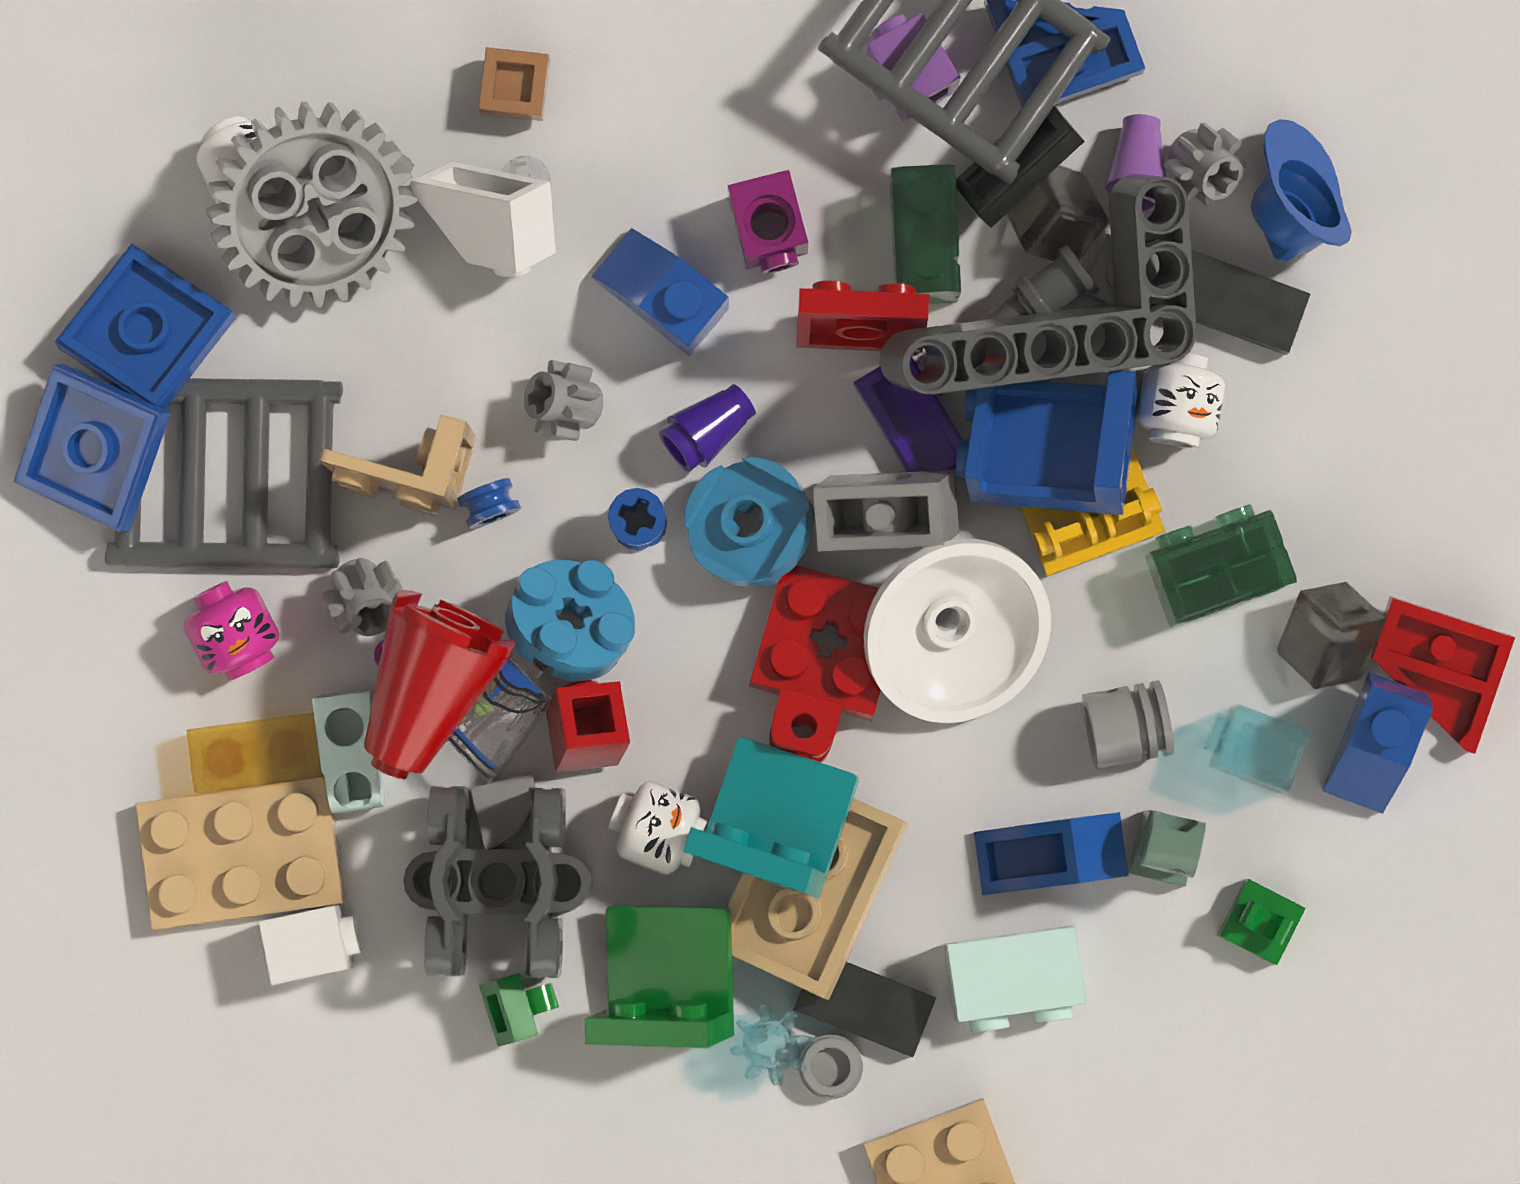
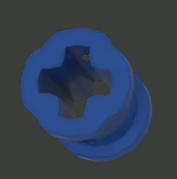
(629, 501)

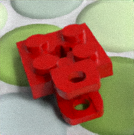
(810, 686)

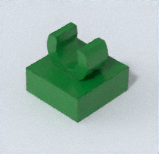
(1261, 921)
(513, 1008)

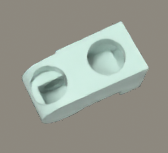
(347, 766)

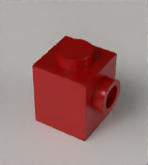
(587, 725)

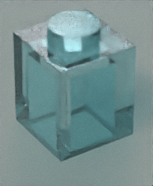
(1256, 747)

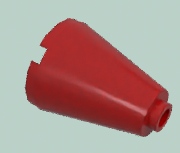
(428, 680)

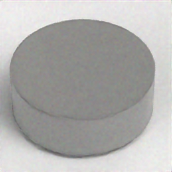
(832, 1066)

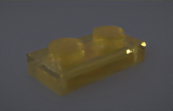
(254, 753)

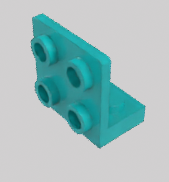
(776, 817)

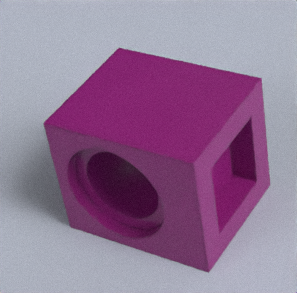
(765, 194)

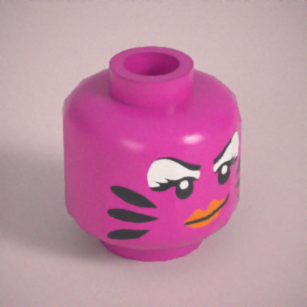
(231, 630)

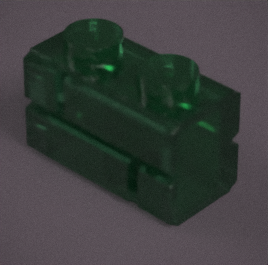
(925, 230)
(1219, 566)

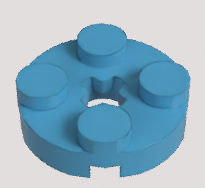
(760, 556)
(588, 593)

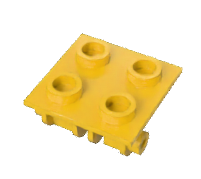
(1076, 537)

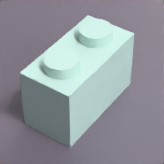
(1016, 976)

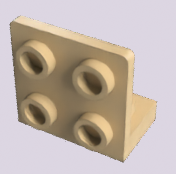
(444, 459)

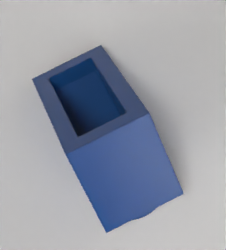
(662, 290)
(1378, 743)
(1051, 853)

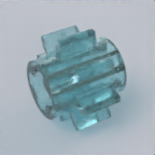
(758, 1033)

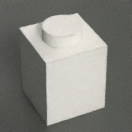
(309, 944)

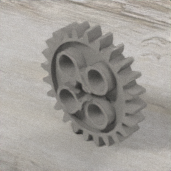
(296, 153)

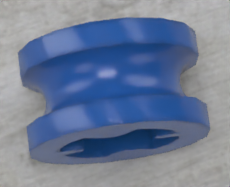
(489, 503)

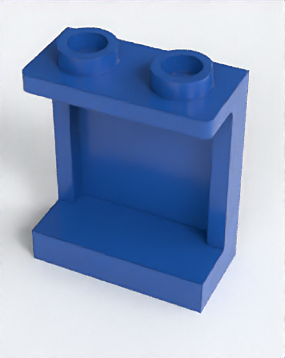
(1050, 444)

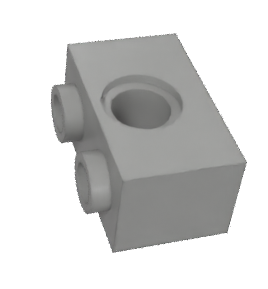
(886, 510)

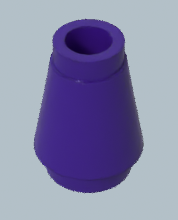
(705, 428)

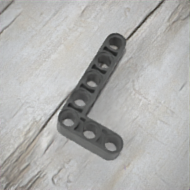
(1070, 331)

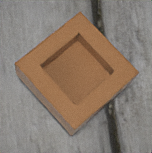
(514, 84)

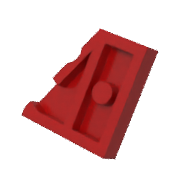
(1449, 661)

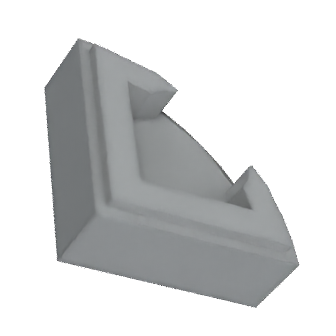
(502, 808)

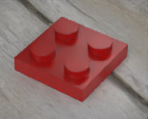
(857, 320)

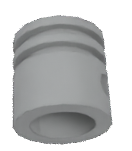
(1127, 724)

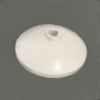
(974, 656)

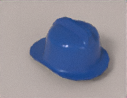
(1299, 195)

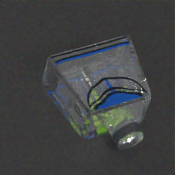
(502, 717)

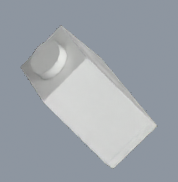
(490, 215)

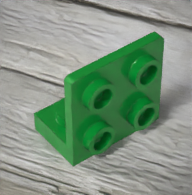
(666, 977)

